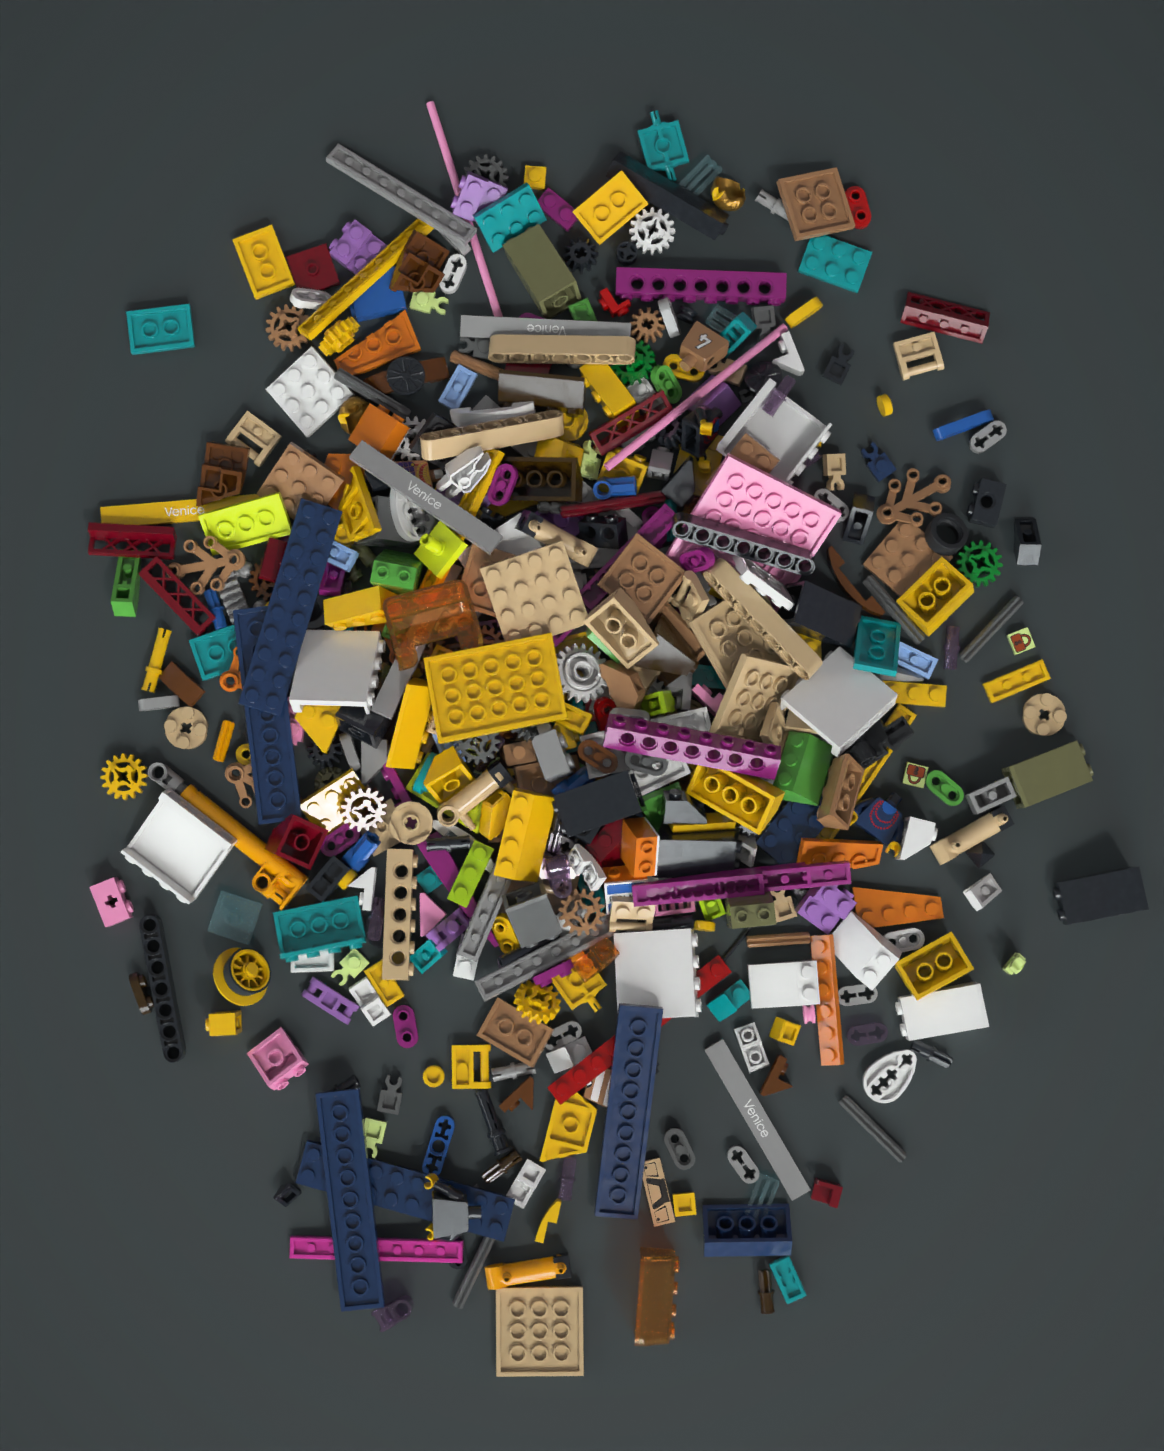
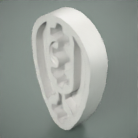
(402, 519)
(895, 1087)

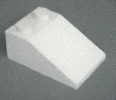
(864, 950)
(784, 984)

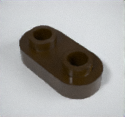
(138, 984)

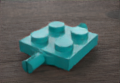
(663, 146)

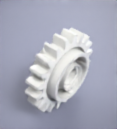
(587, 662)

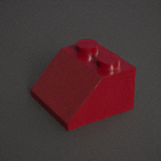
(297, 840)

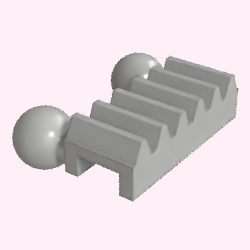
(233, 595)

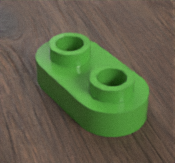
(666, 382)
(944, 787)

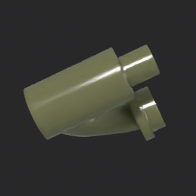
(367, 558)

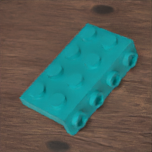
(319, 928)

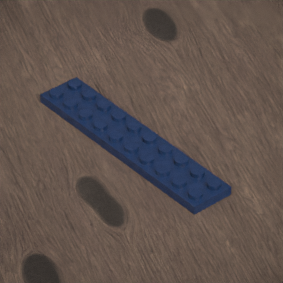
(290, 607)
(268, 736)
(628, 1111)
(404, 1192)
(350, 1199)

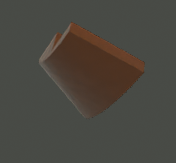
(419, 265)
(222, 472)

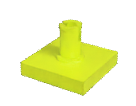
(440, 549)

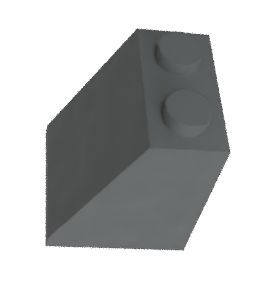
(388, 535)
(531, 914)

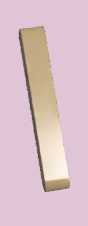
(562, 349)
(492, 434)
(763, 619)

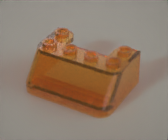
(428, 617)
(656, 1297)

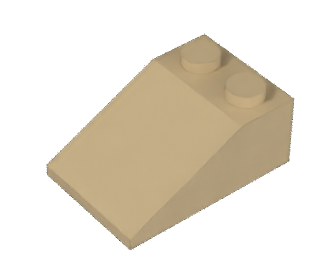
(622, 628)

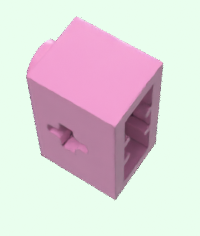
(103, 894)

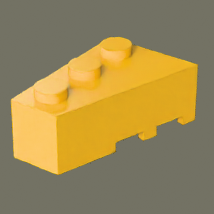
(608, 391)
(356, 608)

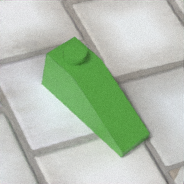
(126, 586)

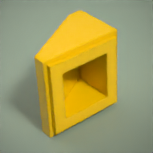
(784, 1031)

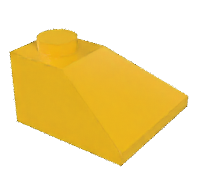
(558, 448)
(447, 775)

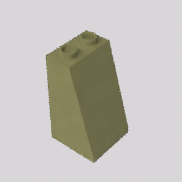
(542, 272)
(1048, 774)
(750, 911)

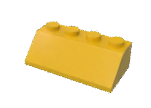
(411, 726)
(737, 796)
(525, 836)

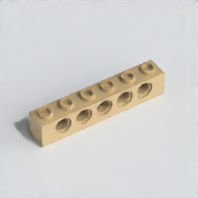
(395, 859)

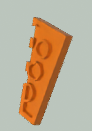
(381, 347)
(858, 852)
(892, 908)

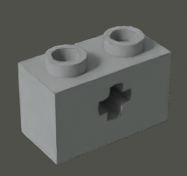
(990, 795)

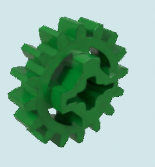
(639, 367)
(986, 567)

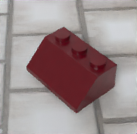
(607, 845)

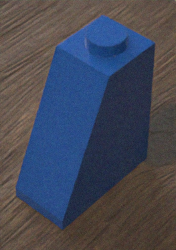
(379, 300)

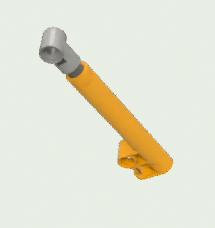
(281, 874)

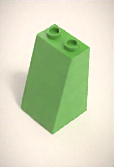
(397, 571)

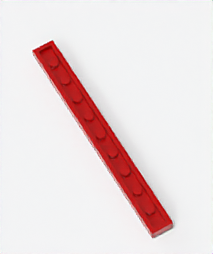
(602, 1057)

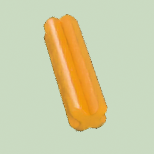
(223, 741)

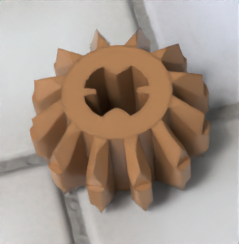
(652, 319)

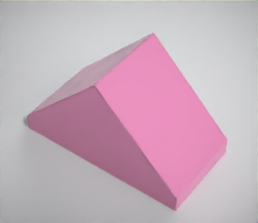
(430, 914)

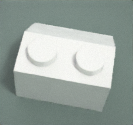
(916, 836)

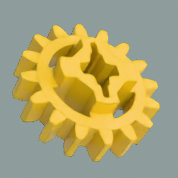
(339, 336)
(131, 769)
(537, 1002)

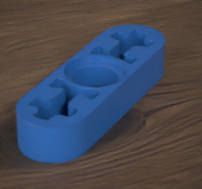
(963, 425)
(437, 1128)

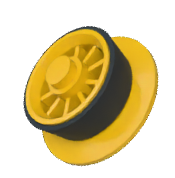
(242, 975)

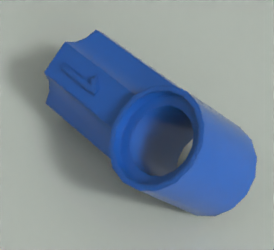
(617, 486)
(578, 779)
(359, 855)

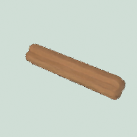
(475, 365)
(778, 939)

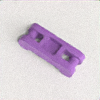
(448, 929)
(330, 1000)

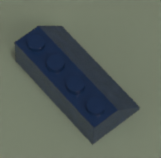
(733, 1233)

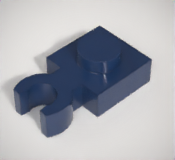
(880, 464)

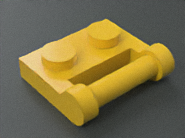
(464, 1066)

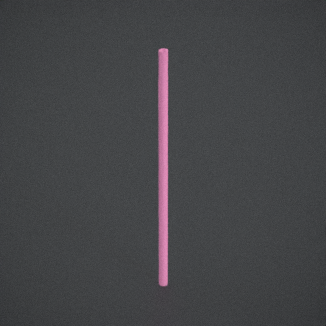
(455, 182)
(695, 397)

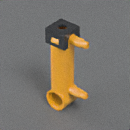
(503, 1274)

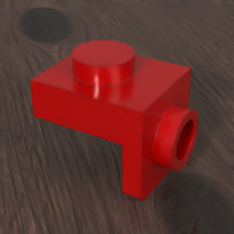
(608, 303)

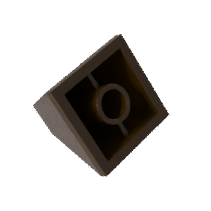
(672, 653)

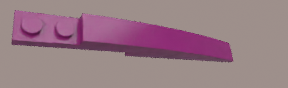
(651, 531)
(440, 861)
(741, 882)

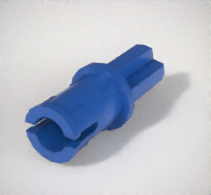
(215, 608)

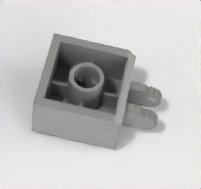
(551, 753)

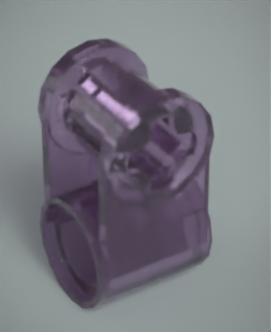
(559, 872)
(390, 1314)

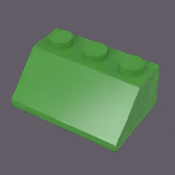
(803, 768)

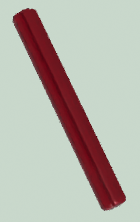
(612, 504)

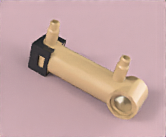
(548, 533)
(495, 777)
(971, 835)

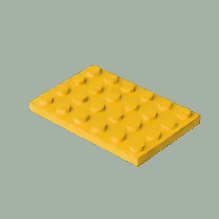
(495, 688)

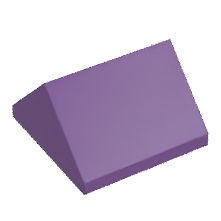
(719, 397)

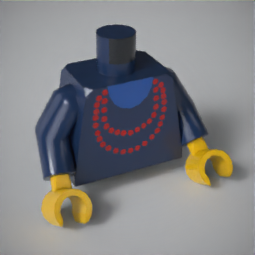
(881, 820)

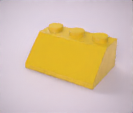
(935, 596)
(933, 966)

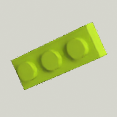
(470, 873)

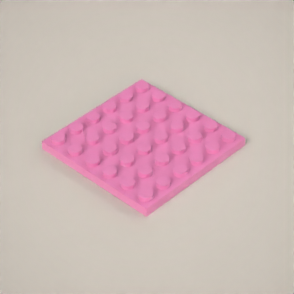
(764, 506)

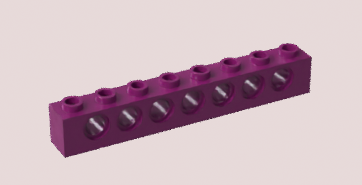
(710, 278)
(692, 746)

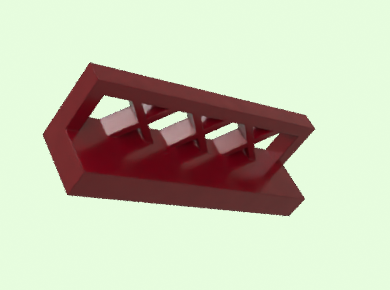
(944, 319)
(633, 427)
(135, 534)
(175, 604)

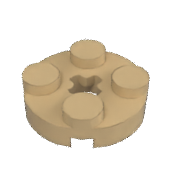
(1055, 717)
(198, 729)
(407, 834)

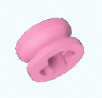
(808, 1013)

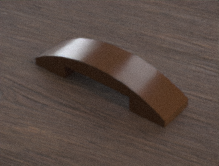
(435, 371)
(835, 562)

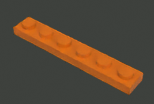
(828, 1010)

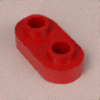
(858, 206)
(601, 716)

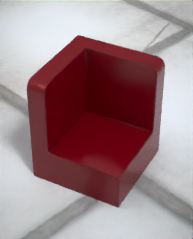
(826, 1192)

